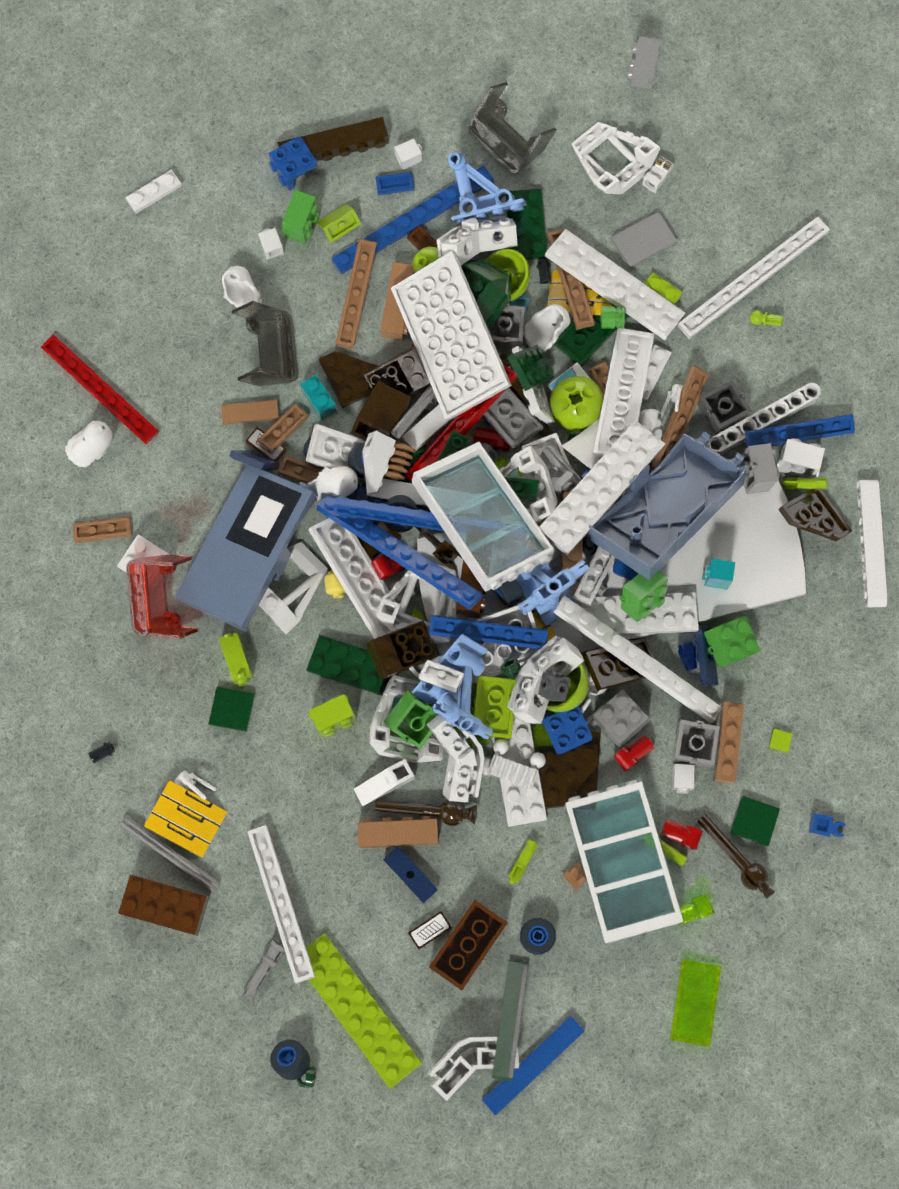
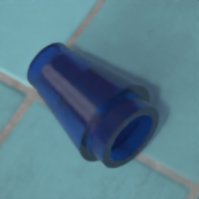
(688, 655)

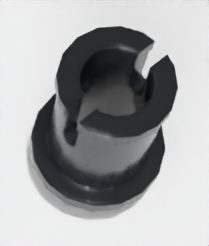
(544, 271)
(101, 752)

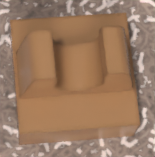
(575, 876)

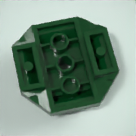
(489, 287)

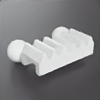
(514, 771)

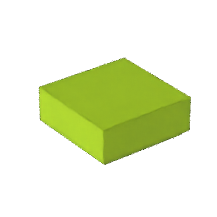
(780, 740)

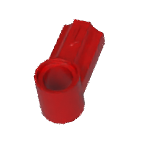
(490, 437)
(385, 567)
(630, 755)
(683, 834)

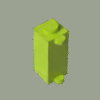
(235, 658)

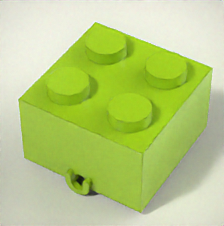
(332, 716)

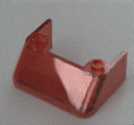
(149, 597)

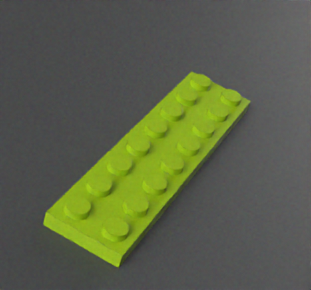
(360, 1013)

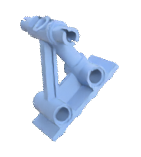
(484, 205)
(545, 589)
(455, 707)

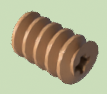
(398, 461)

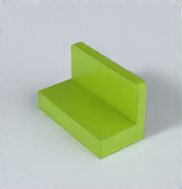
(339, 222)

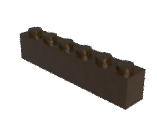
(346, 139)

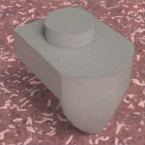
(563, 483)

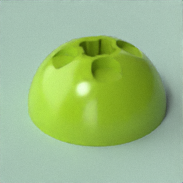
(514, 265)
(576, 412)
(576, 693)

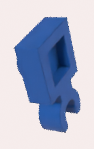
(824, 825)

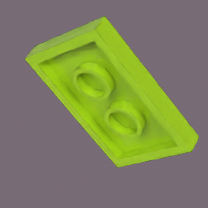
(491, 705)

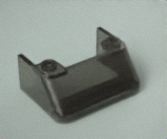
(500, 138)
(275, 344)

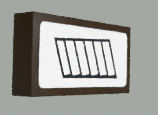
(429, 930)

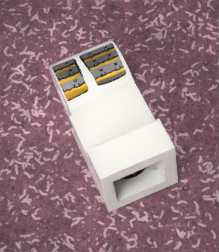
(657, 174)

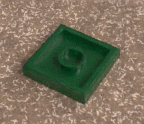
(231, 709)
(755, 821)

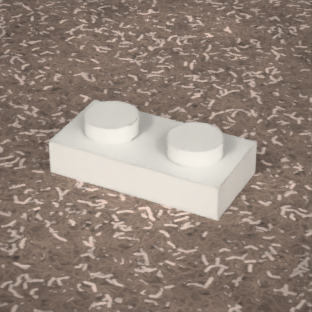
(441, 676)

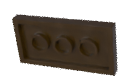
(609, 670)

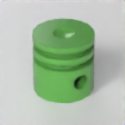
(612, 317)

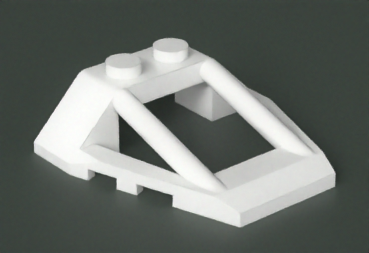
(640, 162)
(535, 469)
(277, 608)
(394, 614)
(395, 746)

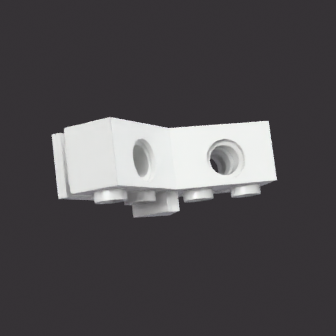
(478, 236)
(530, 705)
(463, 764)
(463, 1065)

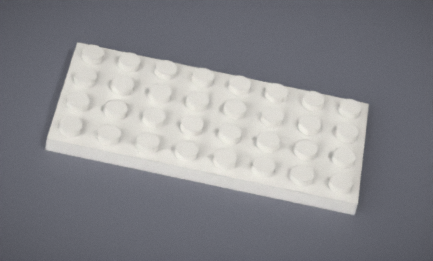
(450, 336)

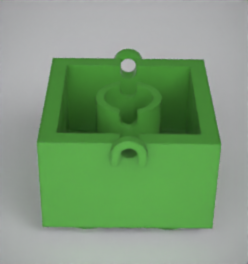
(300, 217)
(643, 595)
(732, 641)
(410, 719)

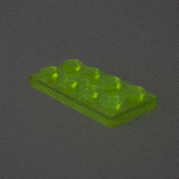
(695, 1003)

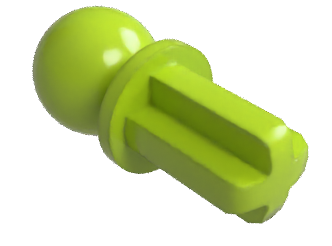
(758, 318)

